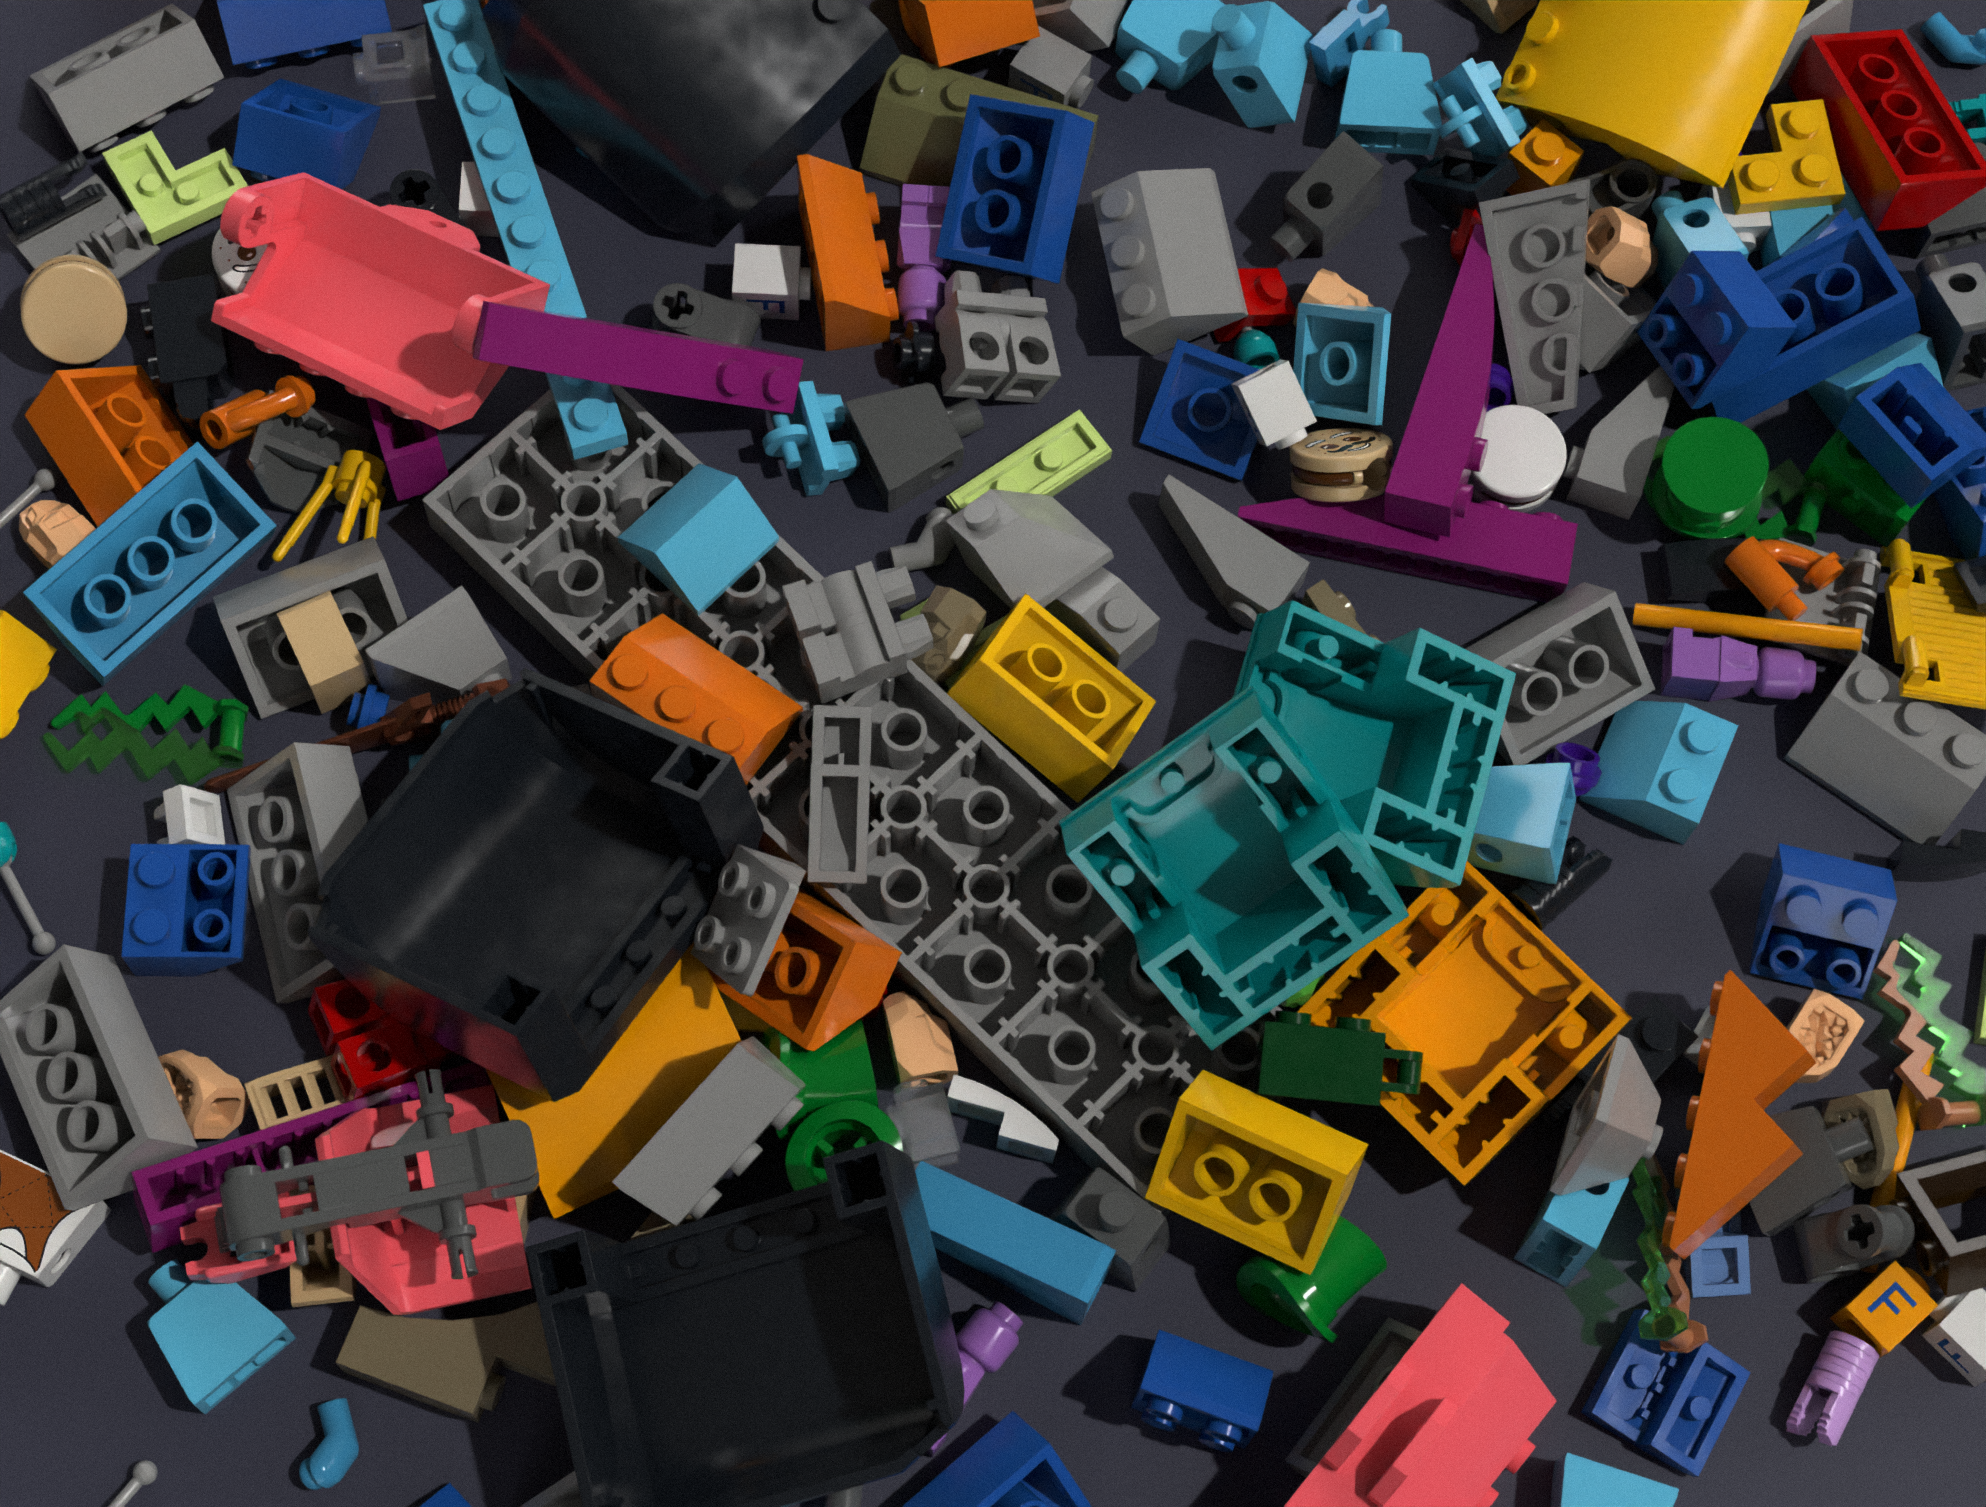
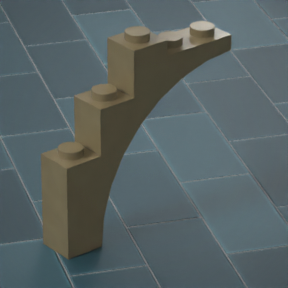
(459, 1360)

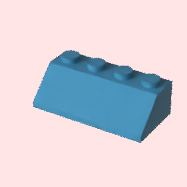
(150, 563)

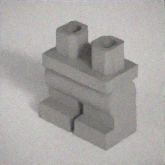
(995, 340)
(850, 630)

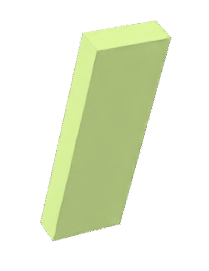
(1042, 465)

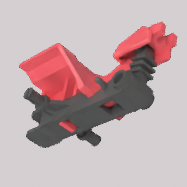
(410, 1198)

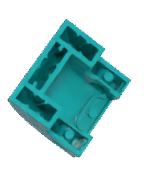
(1390, 727)
(1232, 868)

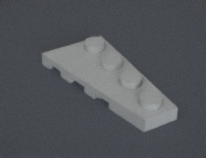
(1539, 287)

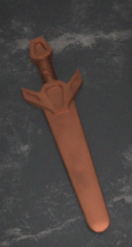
(408, 723)

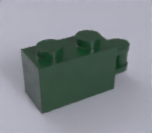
(1329, 1062)

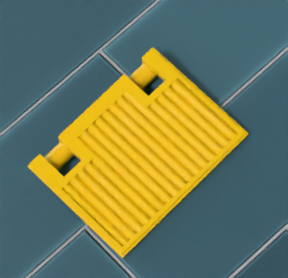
(1934, 628)

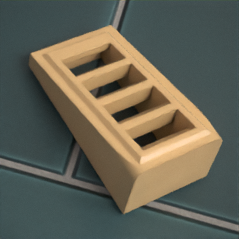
(283, 1083)

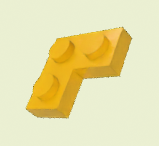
(1798, 172)

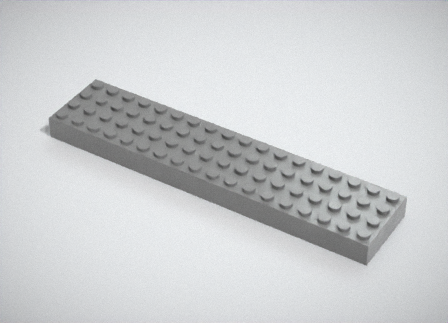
(959, 834)

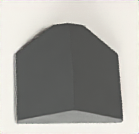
(294, 453)

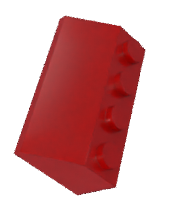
(1889, 127)

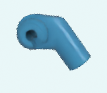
(1952, 44)
(336, 1451)

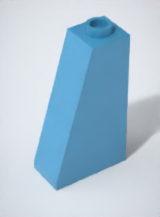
(1014, 1244)

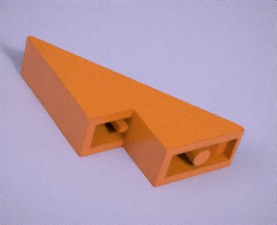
(1733, 1140)

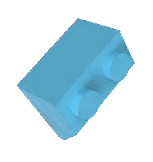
(1661, 765)

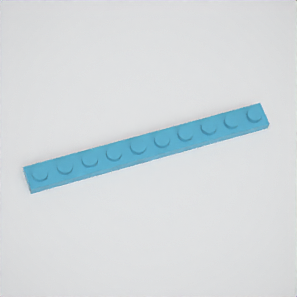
(519, 205)

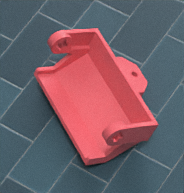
(370, 295)
(1438, 1421)

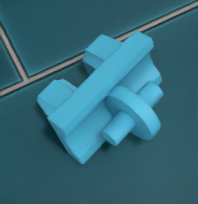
(1475, 112)
(806, 443)

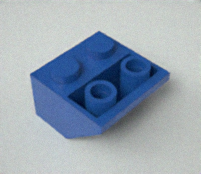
(1715, 326)
(1913, 432)
(185, 908)
(1822, 921)
(1202, 1392)

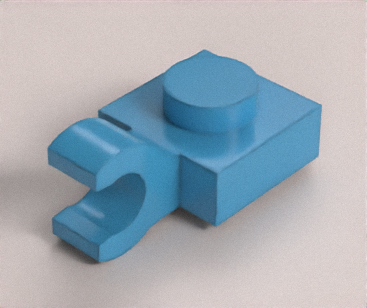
(1342, 36)

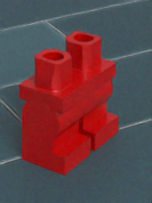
(367, 1043)

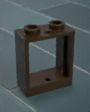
(1922, 1190)

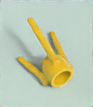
(356, 485)

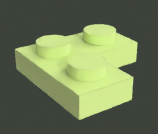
(171, 198)

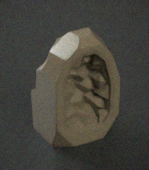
(955, 627)
(1880, 1122)

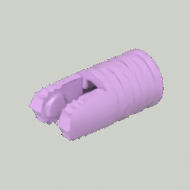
(1834, 1381)

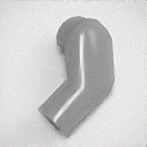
(932, 546)

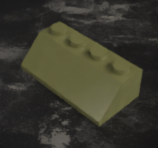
(922, 121)

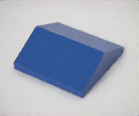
(1200, 413)

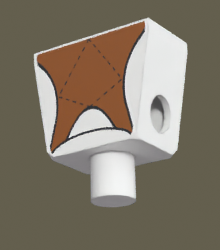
(35, 1228)

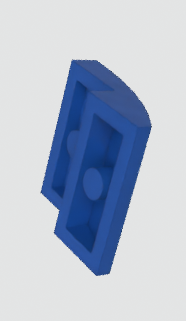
(1666, 1400)

